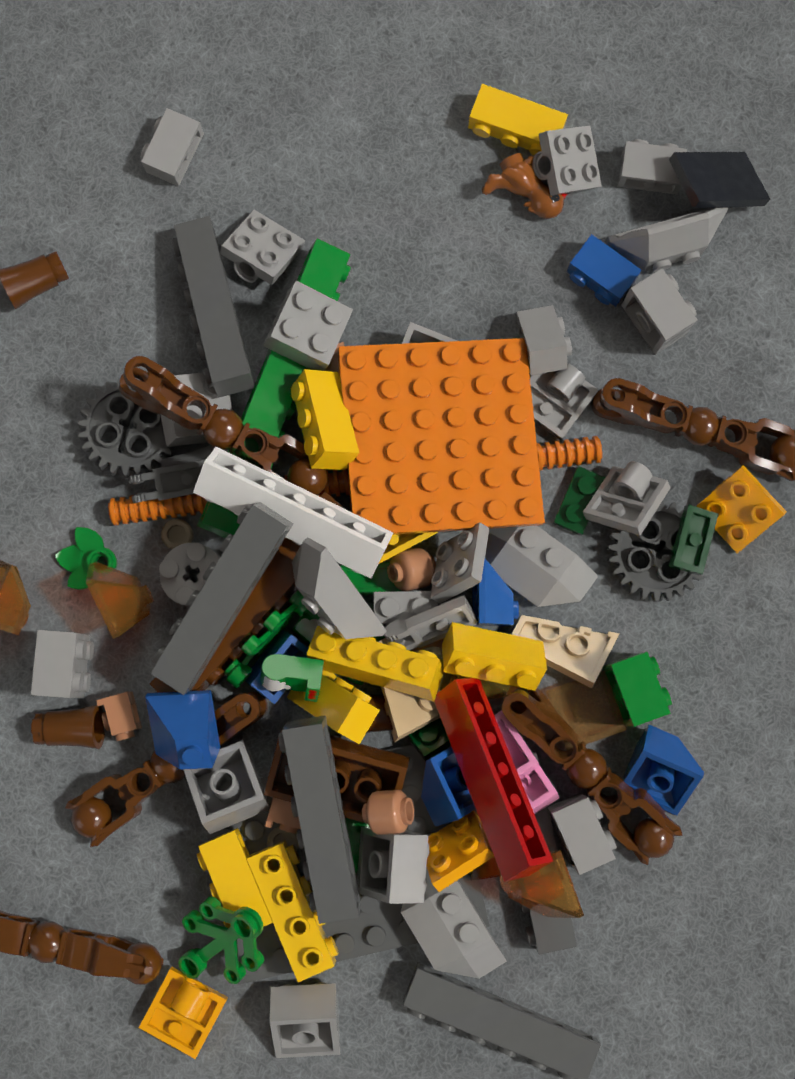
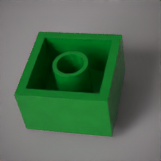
(638, 689)

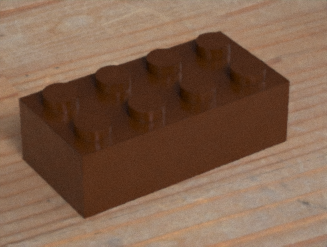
(358, 771)

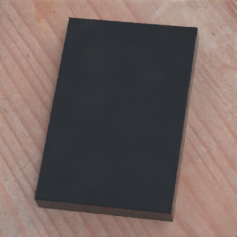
(719, 179)

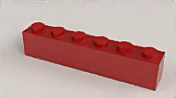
(492, 779)

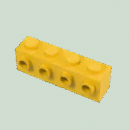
(378, 663)
(289, 907)

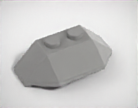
(669, 240)
(538, 566)
(332, 594)
(452, 932)

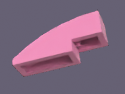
(534, 780)

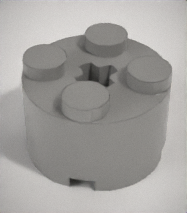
(177, 567)

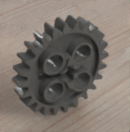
(102, 420)
(650, 578)

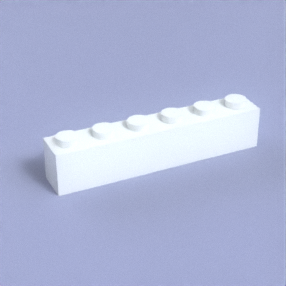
(347, 536)

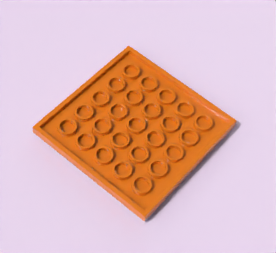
(442, 435)

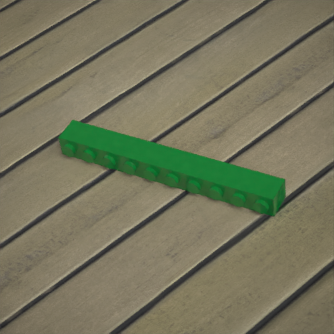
(271, 398)

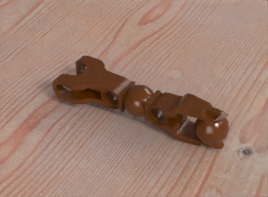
(698, 425)
(222, 428)
(589, 771)
(93, 816)
(79, 949)

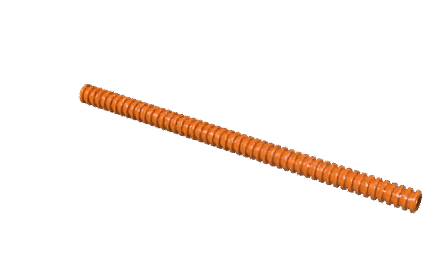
(337, 483)

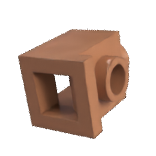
(120, 715)
(281, 813)

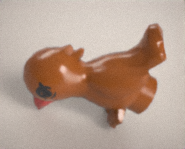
(521, 180)

